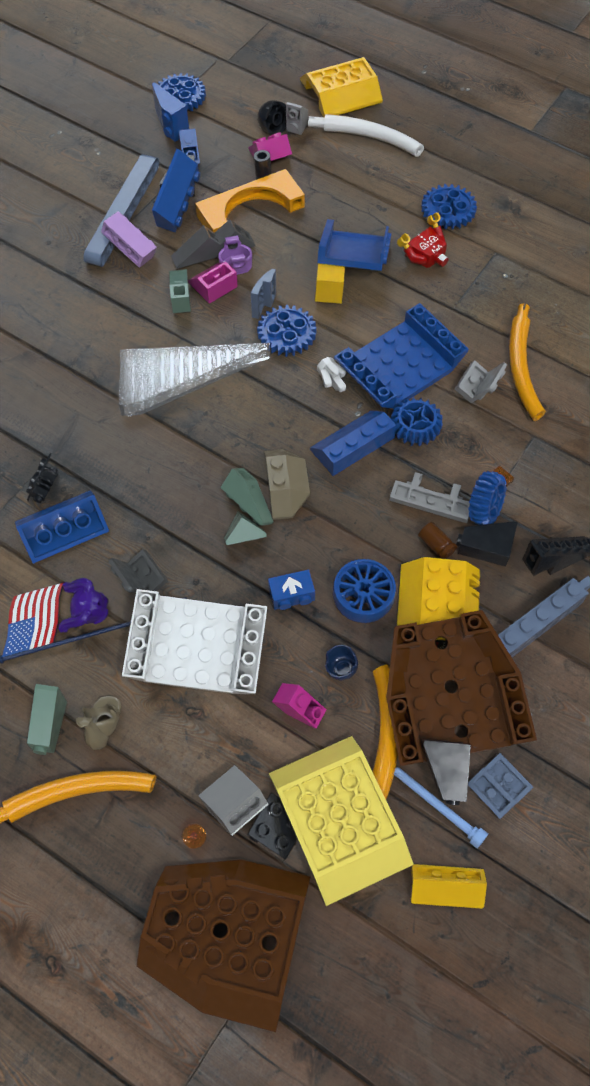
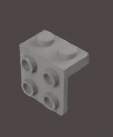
(478, 381)

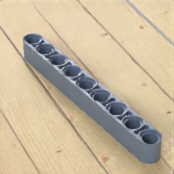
(126, 203)

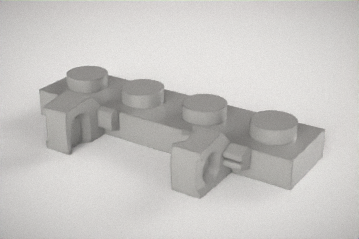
(441, 504)

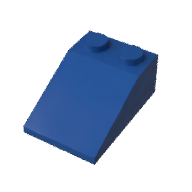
(170, 111)

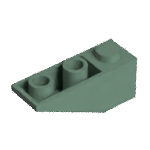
(179, 291)
(246, 492)

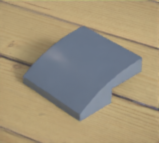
(263, 293)
(500, 785)

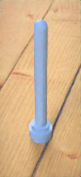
(474, 834)

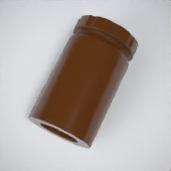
(437, 540)

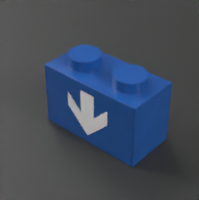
(291, 590)

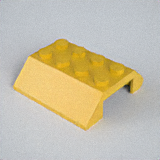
(436, 590)

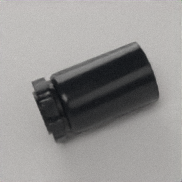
(262, 164)

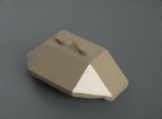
(286, 482)

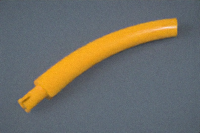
(519, 365)
(386, 753)
(73, 786)

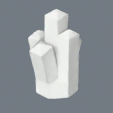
(331, 374)

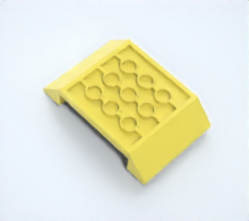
(341, 820)

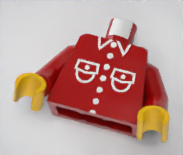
(426, 247)

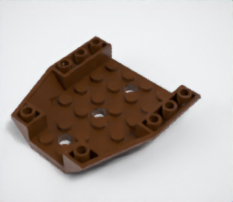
(488, 693)
(232, 973)

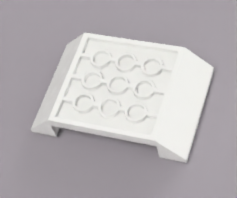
(194, 643)

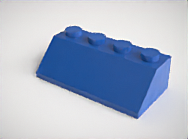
(175, 192)
(354, 441)
(61, 526)

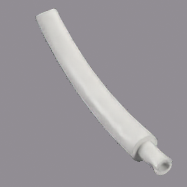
(366, 128)

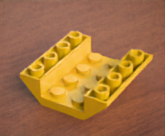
(344, 87)

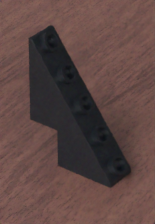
(555, 553)

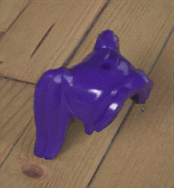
(84, 604)

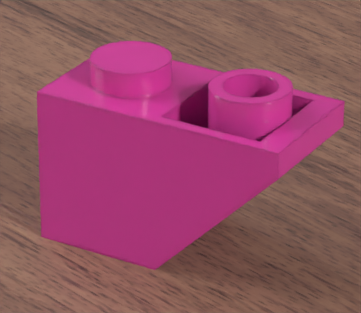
(299, 704)

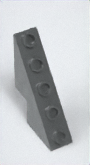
(207, 244)

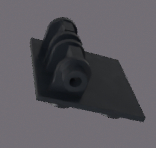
(42, 481)
(274, 828)

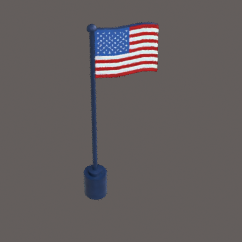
(35, 623)

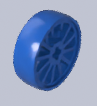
(349, 609)

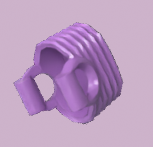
(238, 258)

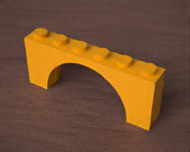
(275, 187)

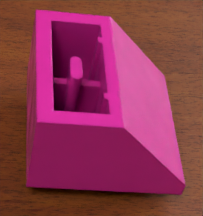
(276, 145)
(215, 281)

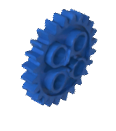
(185, 89)
(451, 203)
(287, 330)

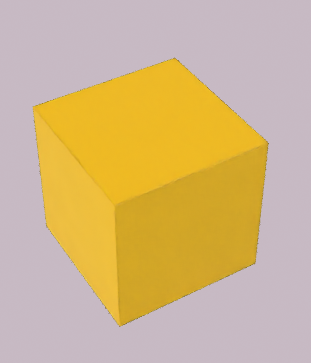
(329, 283)

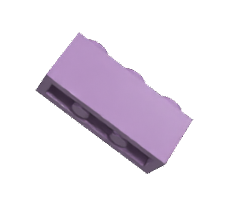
(128, 239)

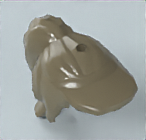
(100, 721)

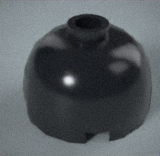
(272, 117)

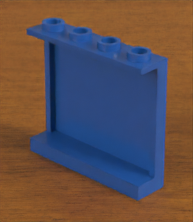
(353, 249)

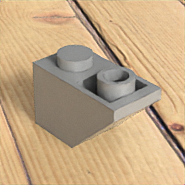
(296, 118)

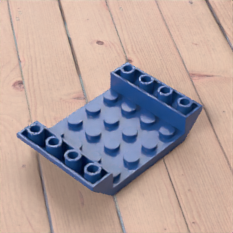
(404, 358)

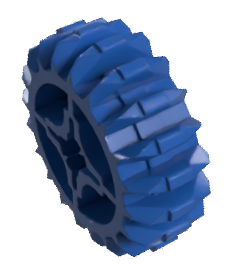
(425, 418)
(487, 498)

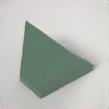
(243, 530)

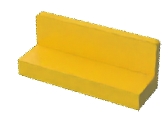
(448, 886)

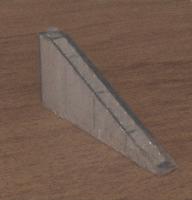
(165, 374)

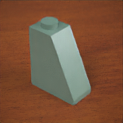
(46, 718)

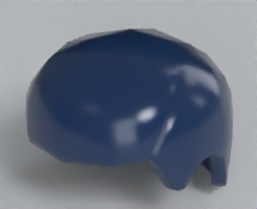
(341, 662)

